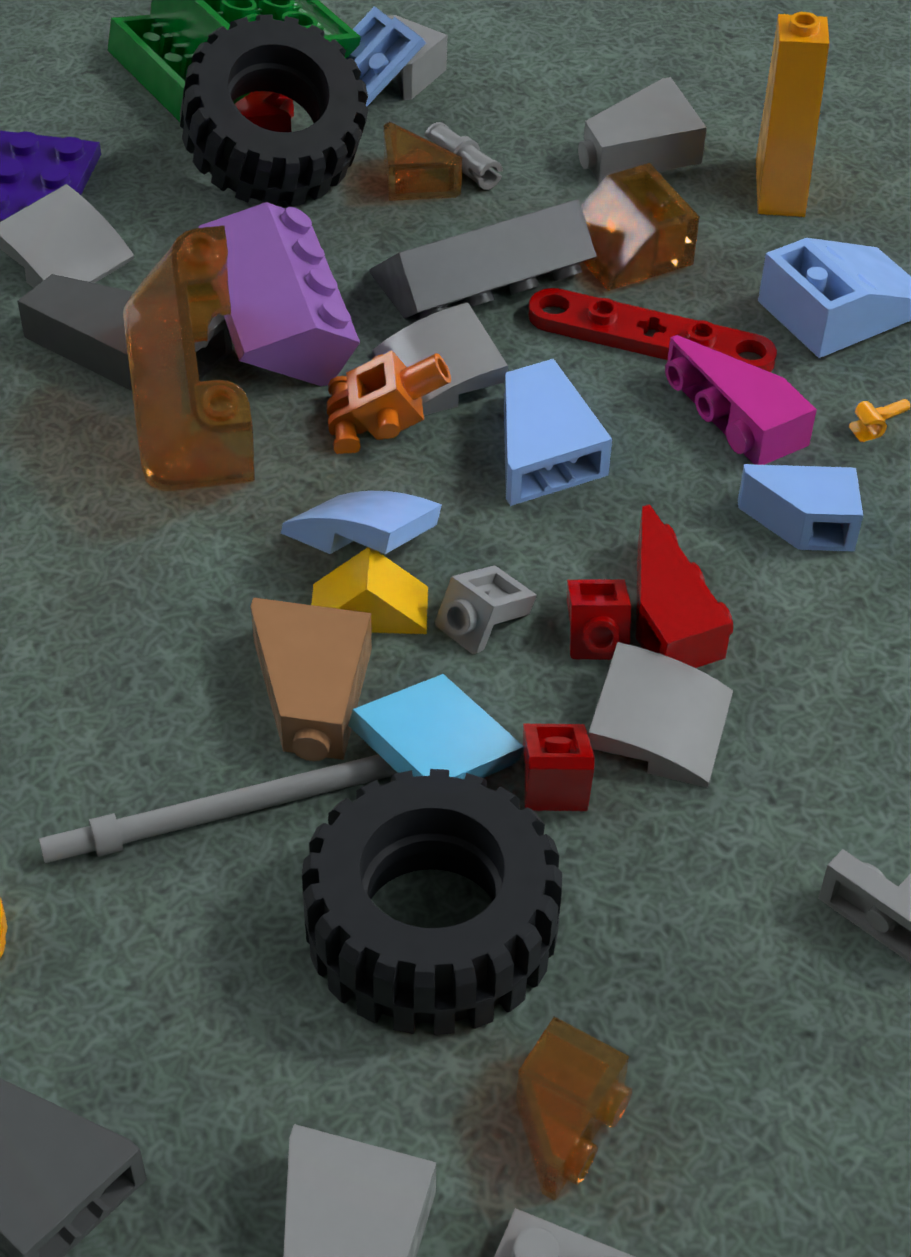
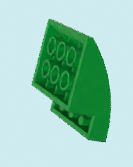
(162, 44)

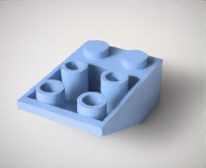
(834, 292)

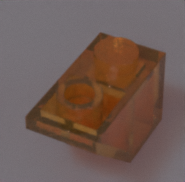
(563, 1099)

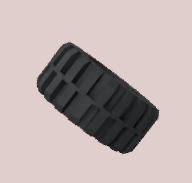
(284, 61)
(431, 971)

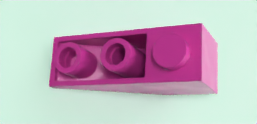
(748, 404)

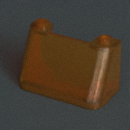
(186, 428)

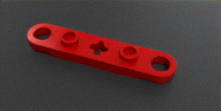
(624, 327)

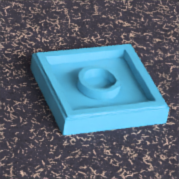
(435, 729)

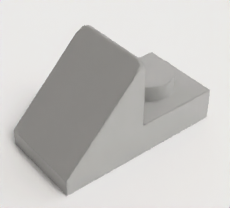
(870, 901)

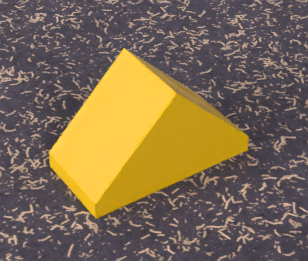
(377, 587)

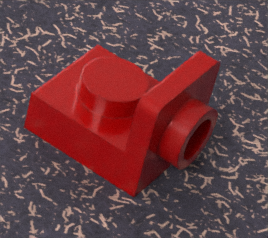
(598, 617)

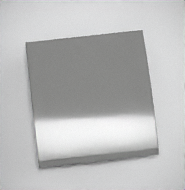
(63, 238)
(461, 343)
(661, 714)

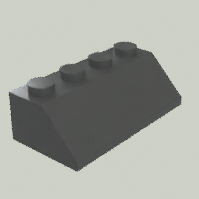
(487, 260)

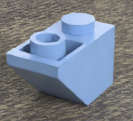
(804, 504)

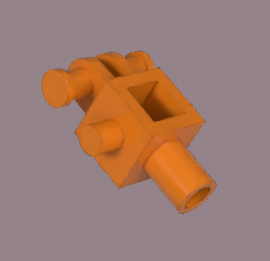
(381, 398)

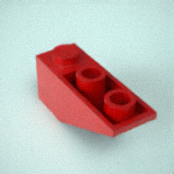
(673, 603)

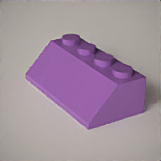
(284, 296)

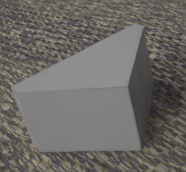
(426, 64)

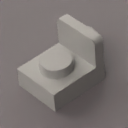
(480, 601)

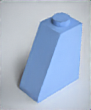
(549, 434)

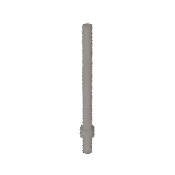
(109, 834)

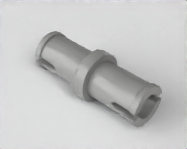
(474, 162)

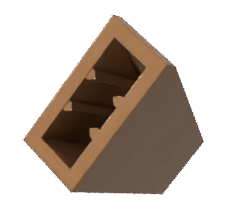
(312, 672)

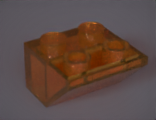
(638, 227)

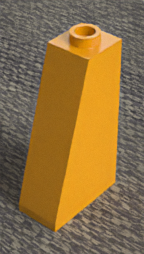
(791, 114)

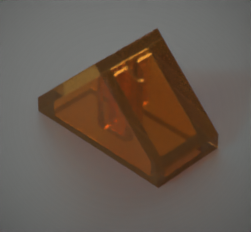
(419, 167)

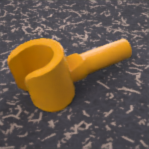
(872, 419)

